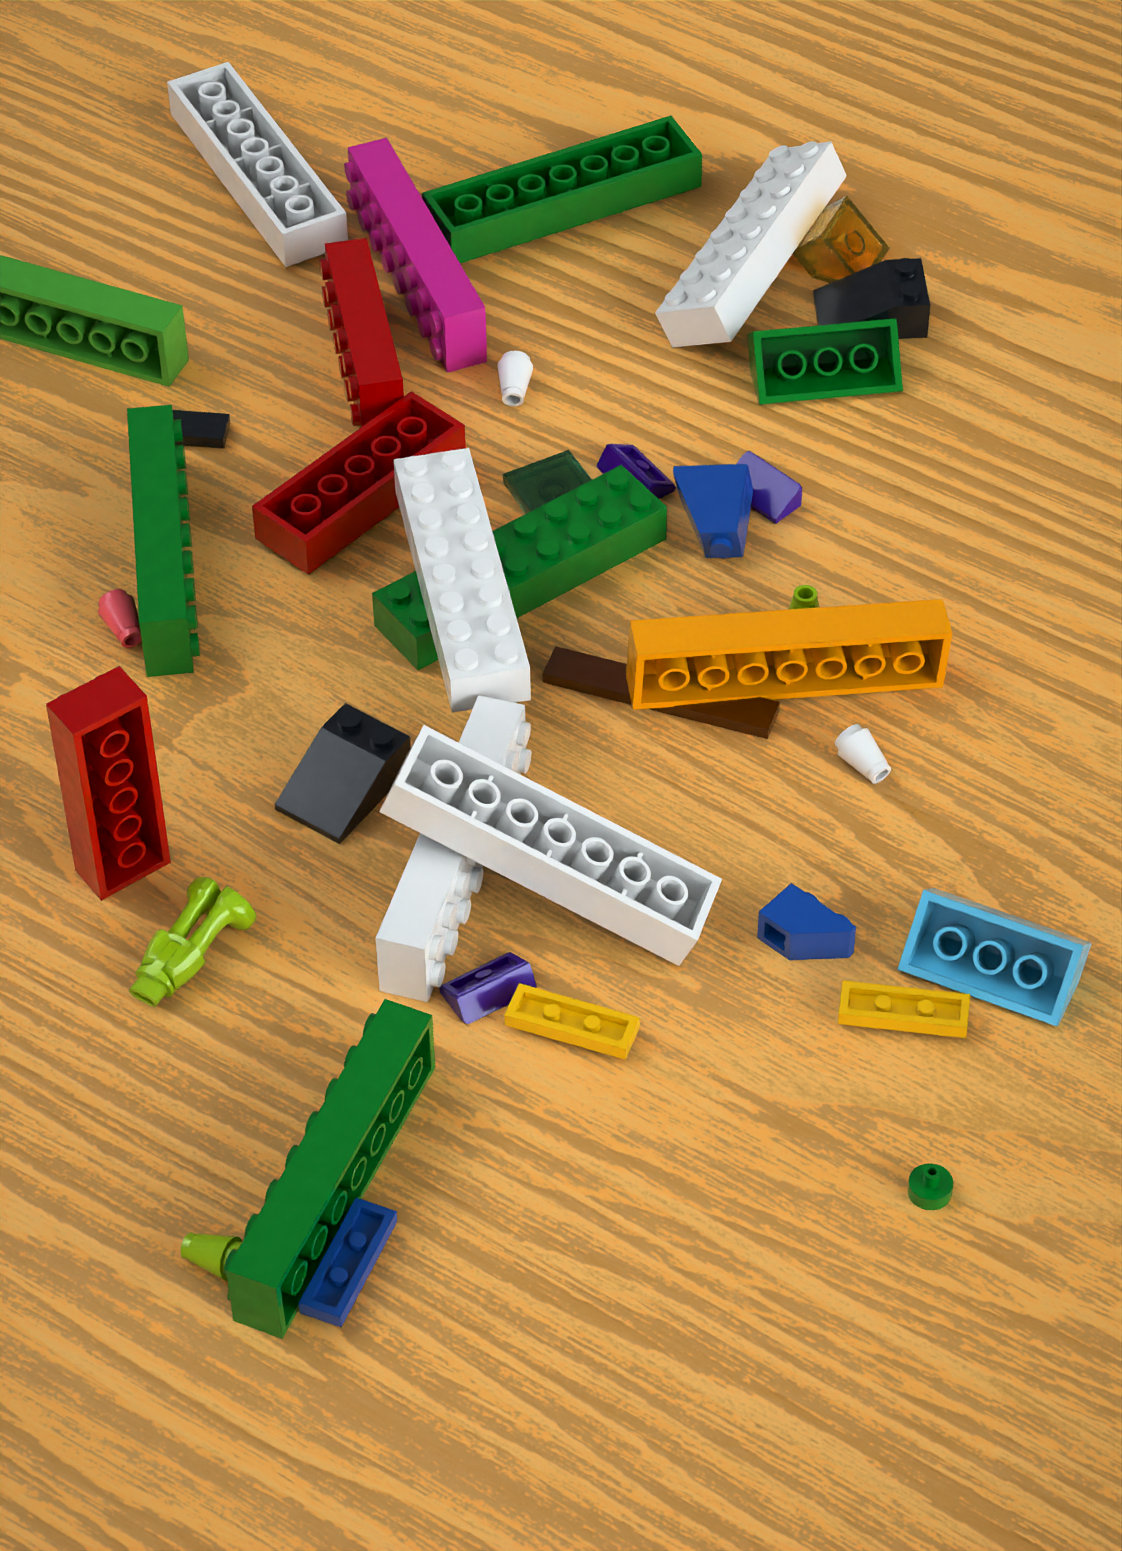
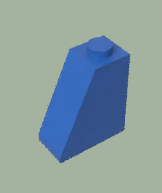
(717, 505)

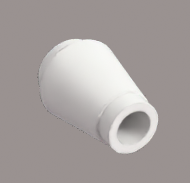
(514, 376)
(862, 753)

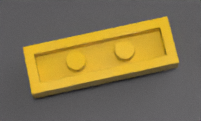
(904, 1009)
(572, 1021)

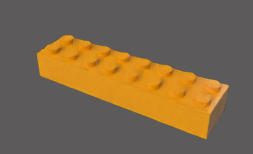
(788, 653)

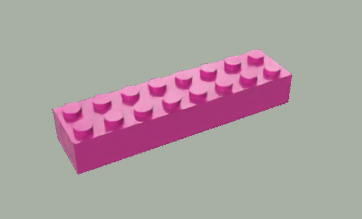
(416, 255)

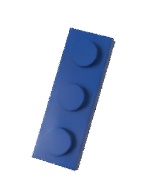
(348, 1262)

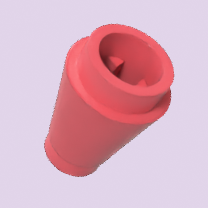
(121, 616)

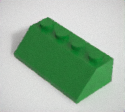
(825, 361)

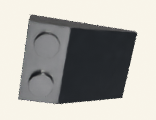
(878, 293)
(344, 773)

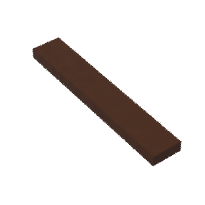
(608, 680)

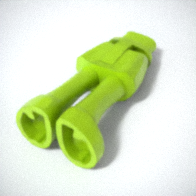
(174, 959)

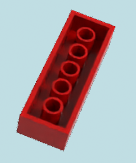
(360, 329)
(351, 483)
(109, 782)

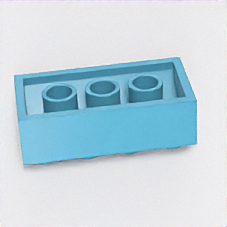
(994, 956)

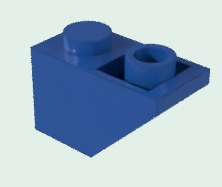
(804, 928)

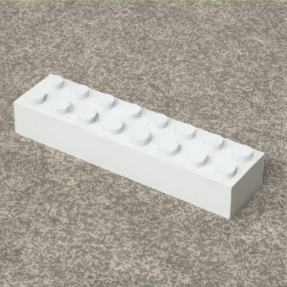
(257, 163)
(751, 245)
(461, 579)
(551, 845)
(440, 881)

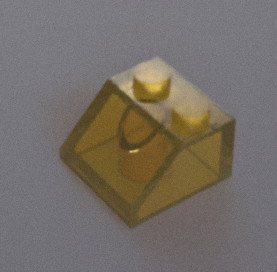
(840, 243)

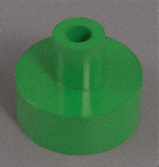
(930, 1186)

